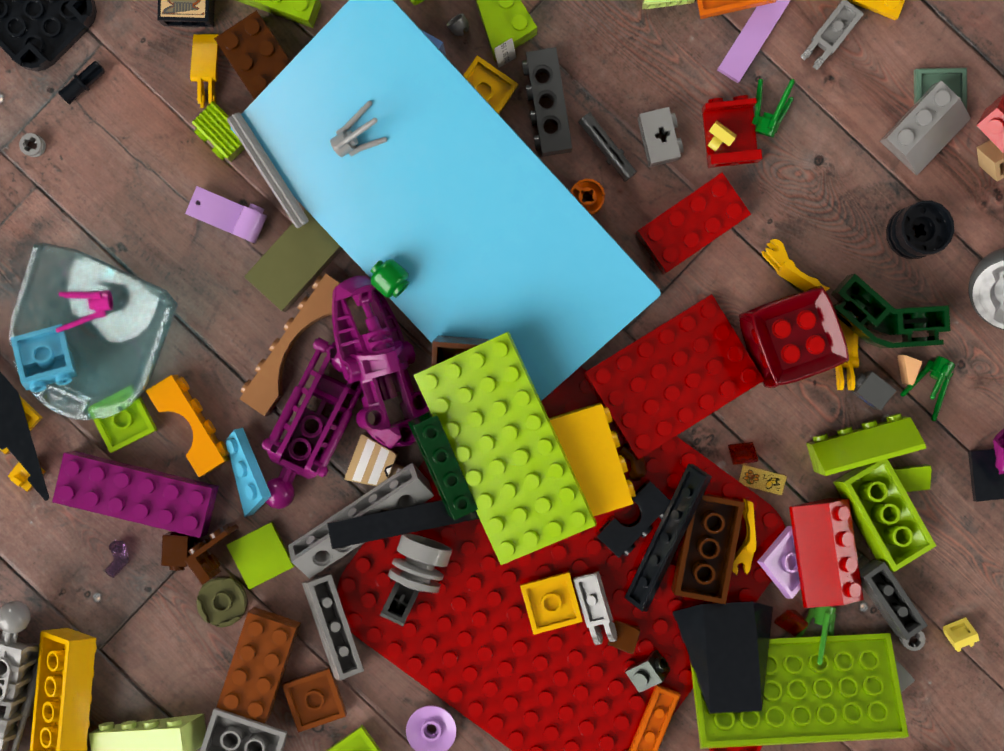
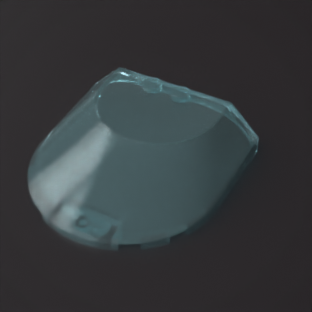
(110, 352)

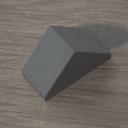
(399, 604)

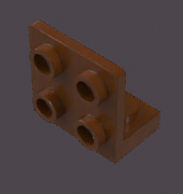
(202, 563)

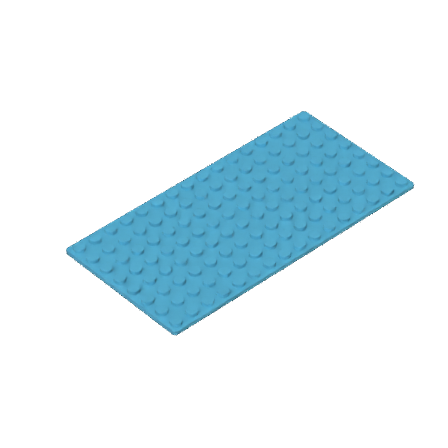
(447, 197)

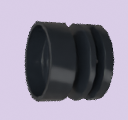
(932, 224)

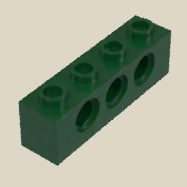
(442, 465)

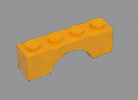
(206, 450)

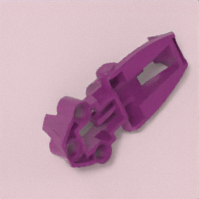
(375, 360)

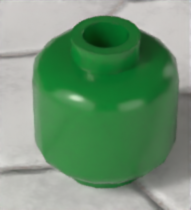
(389, 278)

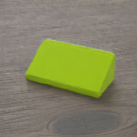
(915, 477)

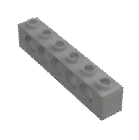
(405, 488)

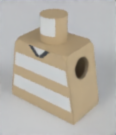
(372, 462)

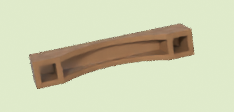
(267, 387)

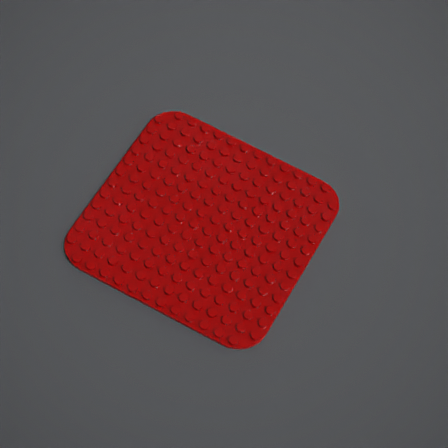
(476, 637)

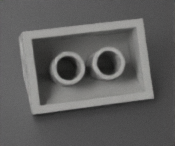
(927, 127)
(238, 733)

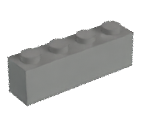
(332, 627)

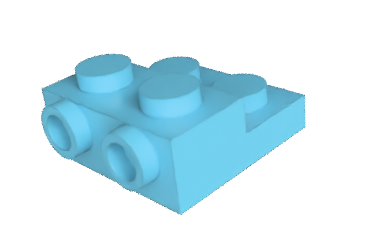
(43, 358)

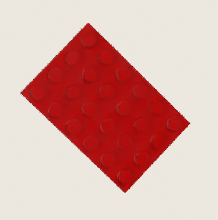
(674, 376)

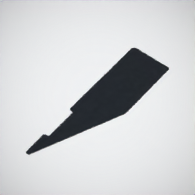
(17, 436)

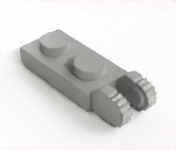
(833, 31)
(595, 606)

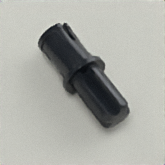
(81, 82)

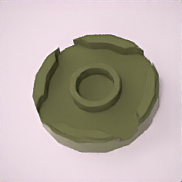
(222, 601)

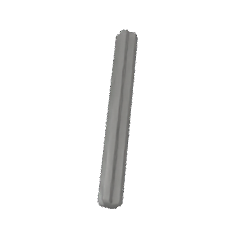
(267, 170)

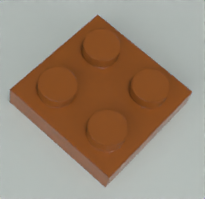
(314, 699)

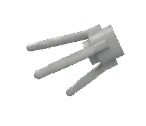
(346, 141)

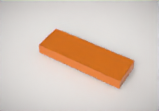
(655, 719)

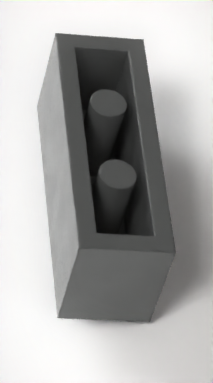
(891, 599)

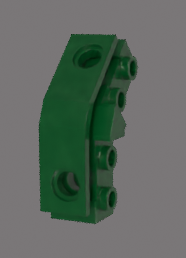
(885, 319)

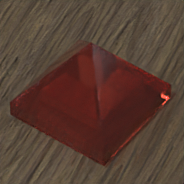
(743, 453)
(791, 622)

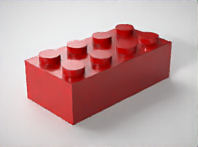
(692, 223)

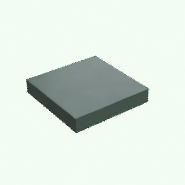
(953, 77)

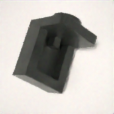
(648, 671)

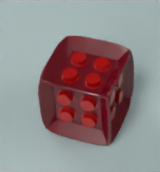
(794, 337)

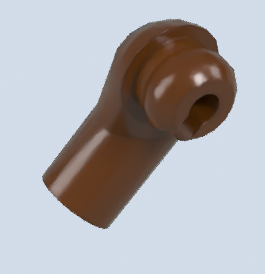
(638, 467)

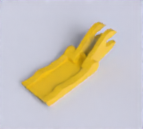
(204, 66)
(786, 268)
(852, 344)
(748, 547)

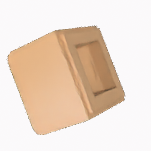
(909, 369)

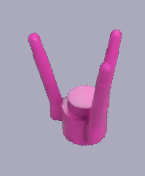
(99, 301)

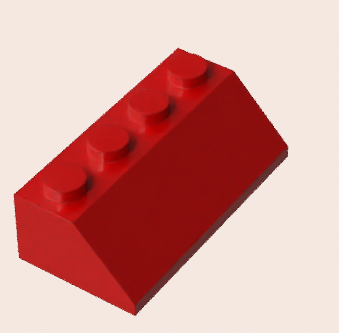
(826, 553)

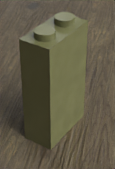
(293, 263)

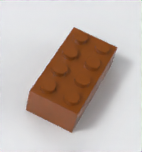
(258, 665)

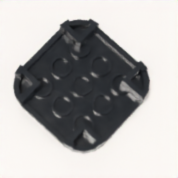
(43, 30)

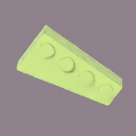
(164, 734)

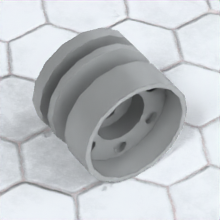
(418, 568)

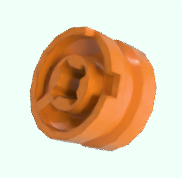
(594, 189)

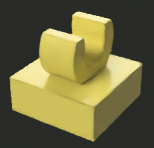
(721, 134)
(961, 634)

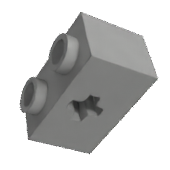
(650, 124)

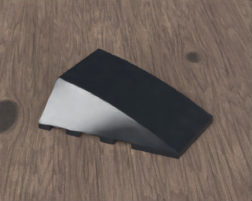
(728, 652)

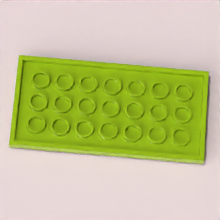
(506, 448)
(842, 699)

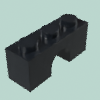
(621, 536)

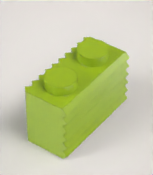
(213, 126)

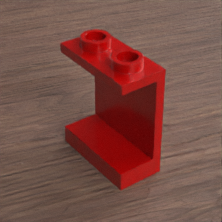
(737, 117)

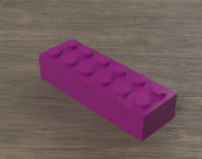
(135, 494)

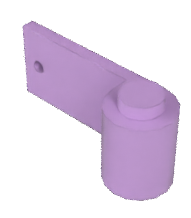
(227, 214)

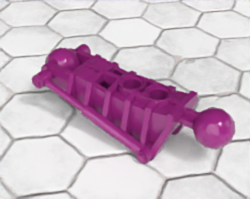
(283, 451)

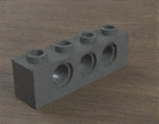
(547, 62)

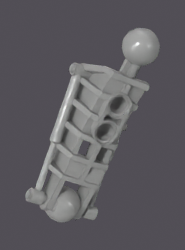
(19, 676)

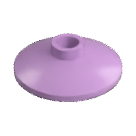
(424, 740)

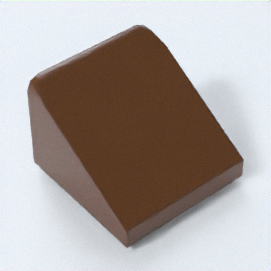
(626, 637)

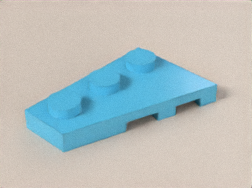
(247, 473)

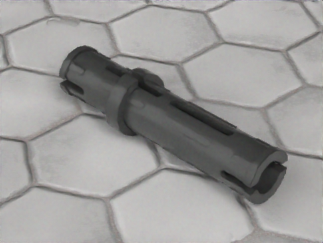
(607, 147)

